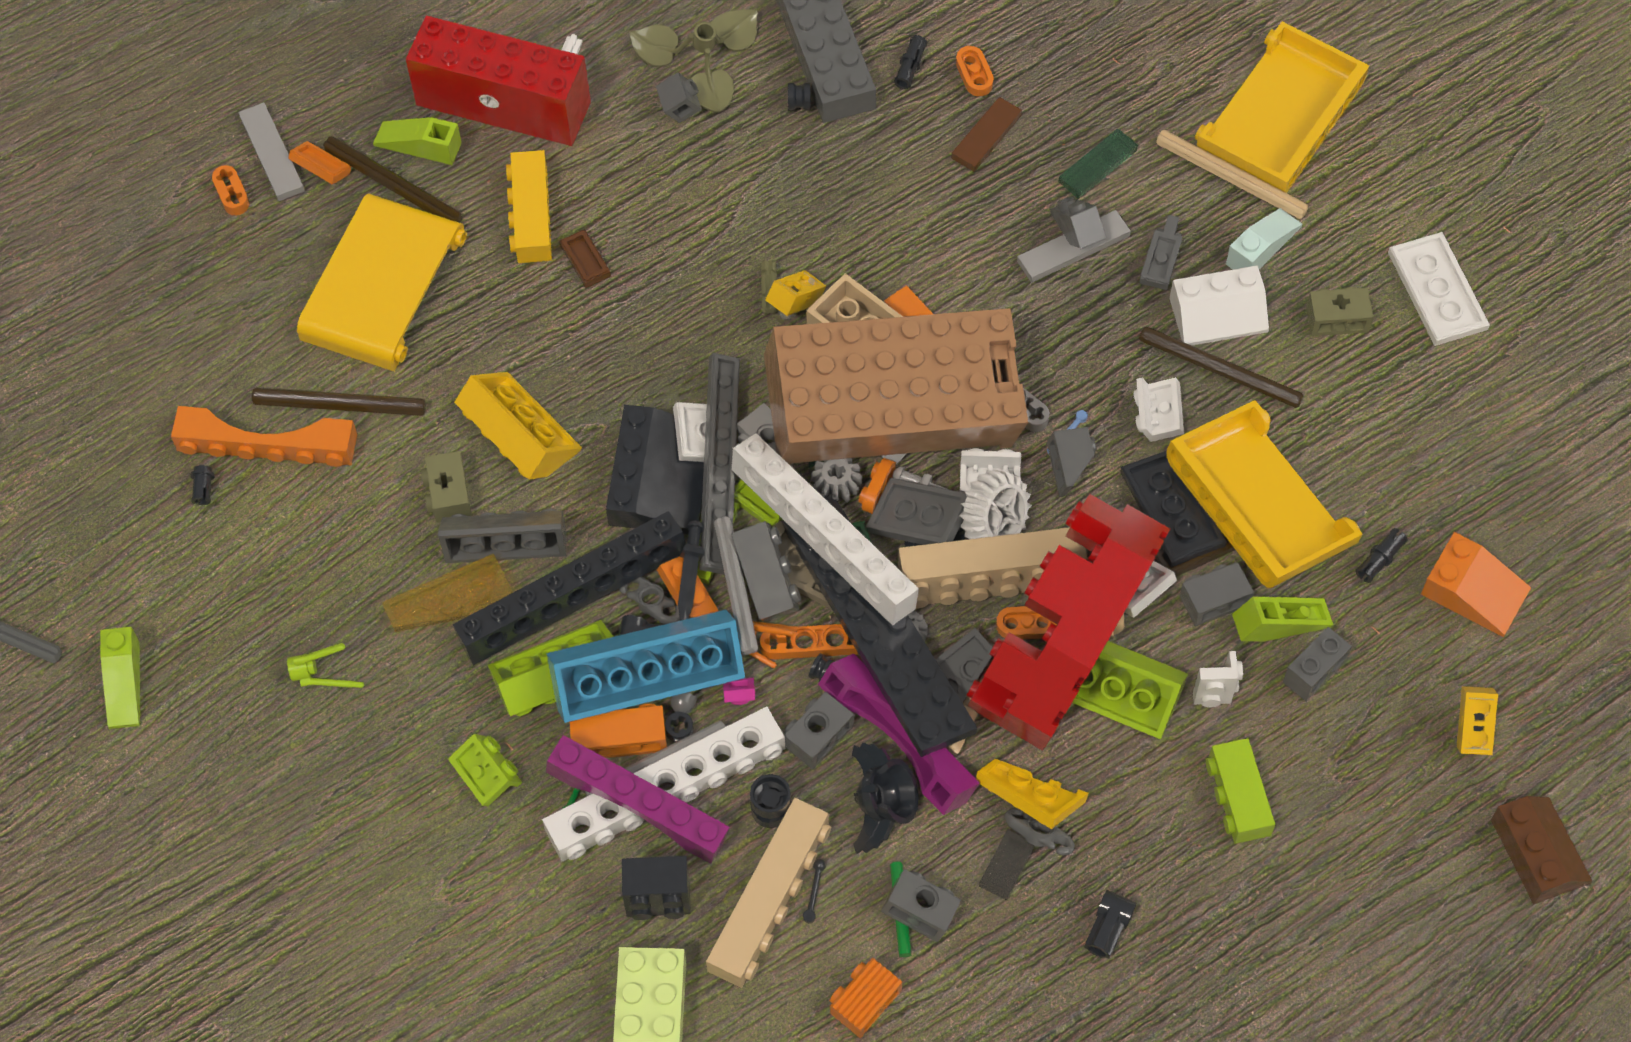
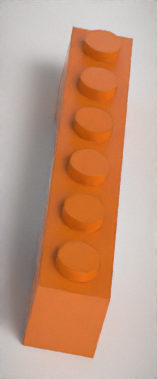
(322, 442)

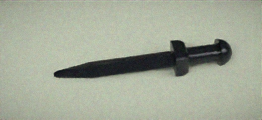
(692, 555)

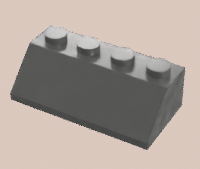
(506, 535)

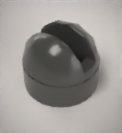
(683, 702)

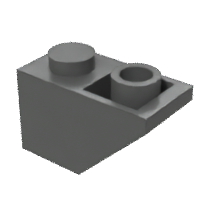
(1078, 222)

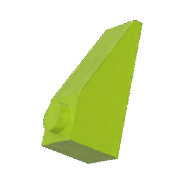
(1280, 617)
(121, 676)

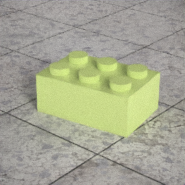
(650, 995)

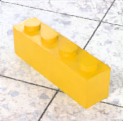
(530, 207)

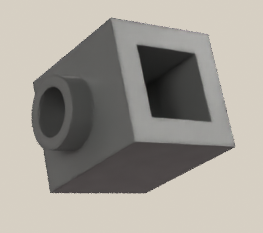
(679, 97)

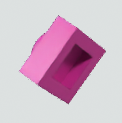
(739, 691)

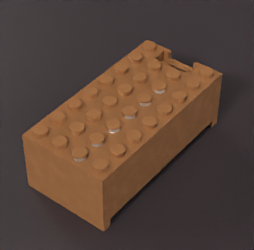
(894, 385)

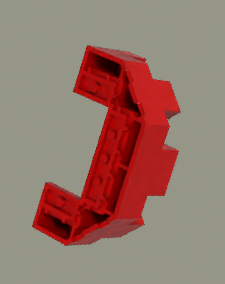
(1034, 688)

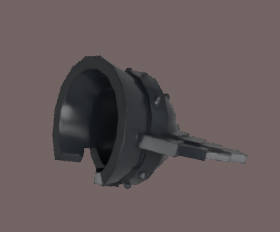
(884, 794)

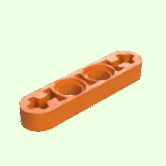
(817, 633)

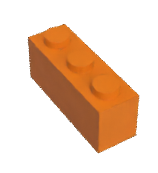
(622, 731)

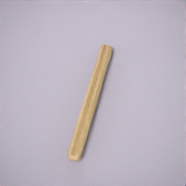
(1232, 174)

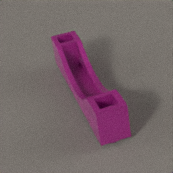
(940, 774)
(677, 819)

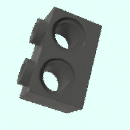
(1317, 664)

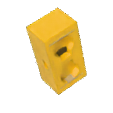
(795, 293)
(1477, 720)

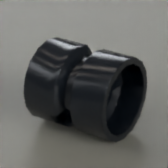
(769, 800)

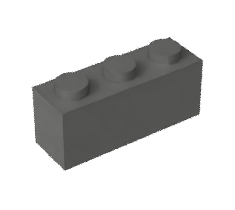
(766, 571)

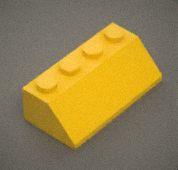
(516, 424)

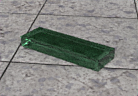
(1098, 163)

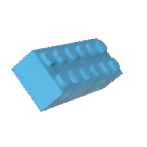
(645, 665)

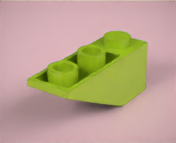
(421, 137)

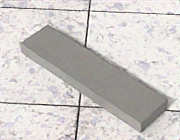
(271, 151)
(1059, 253)

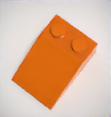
(1476, 585)

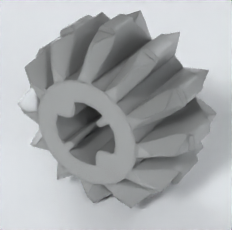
(837, 478)

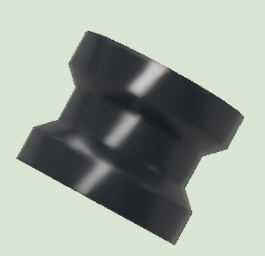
(799, 96)

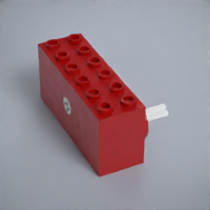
(500, 79)

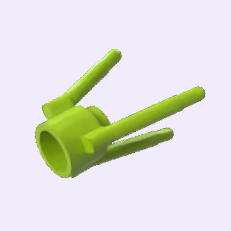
(304, 666)

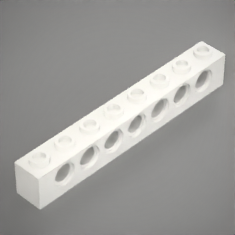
(824, 529)
(673, 769)

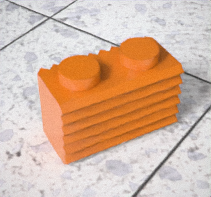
(865, 997)

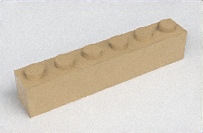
(768, 892)

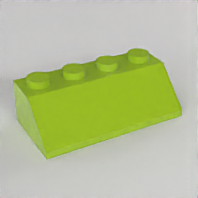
(526, 677)
(1132, 689)

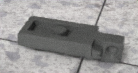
(1162, 255)

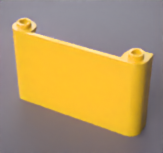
(1284, 107)
(377, 281)
(1258, 496)

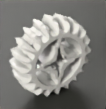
(995, 505)

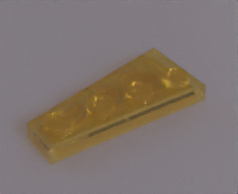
(449, 596)

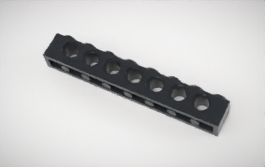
(570, 588)

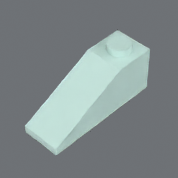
(1262, 240)

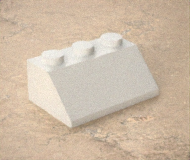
(1220, 305)

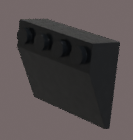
(649, 474)

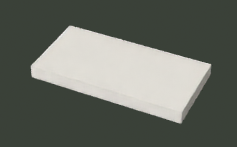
(1438, 288)

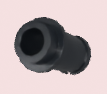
(202, 479)

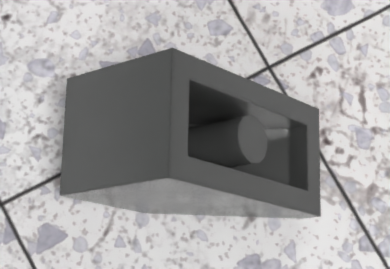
(1069, 455)

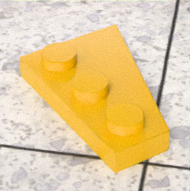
(1036, 798)

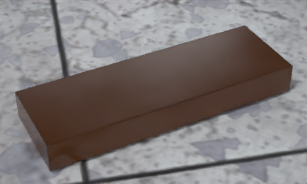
(986, 134)

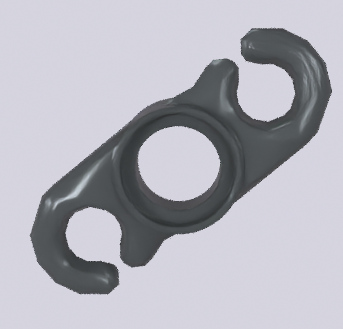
(656, 609)
(1052, 836)

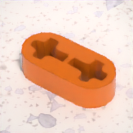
(236, 188)

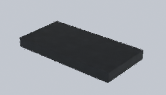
(1169, 501)

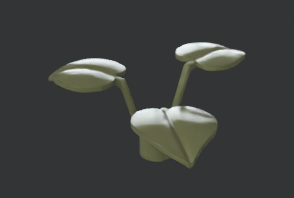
(734, 28)

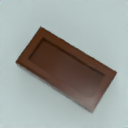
(585, 258)

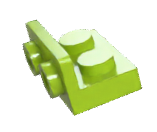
(484, 768)

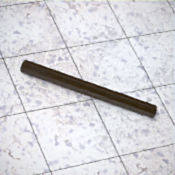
(390, 179)
(1221, 367)
(338, 401)

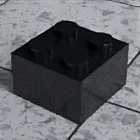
(656, 887)

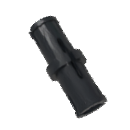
(910, 62)
(1381, 555)

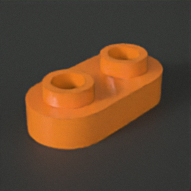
(976, 73)
(880, 476)
(1024, 619)

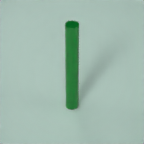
(902, 930)

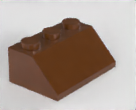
(1540, 848)

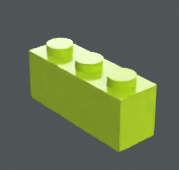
(1240, 791)

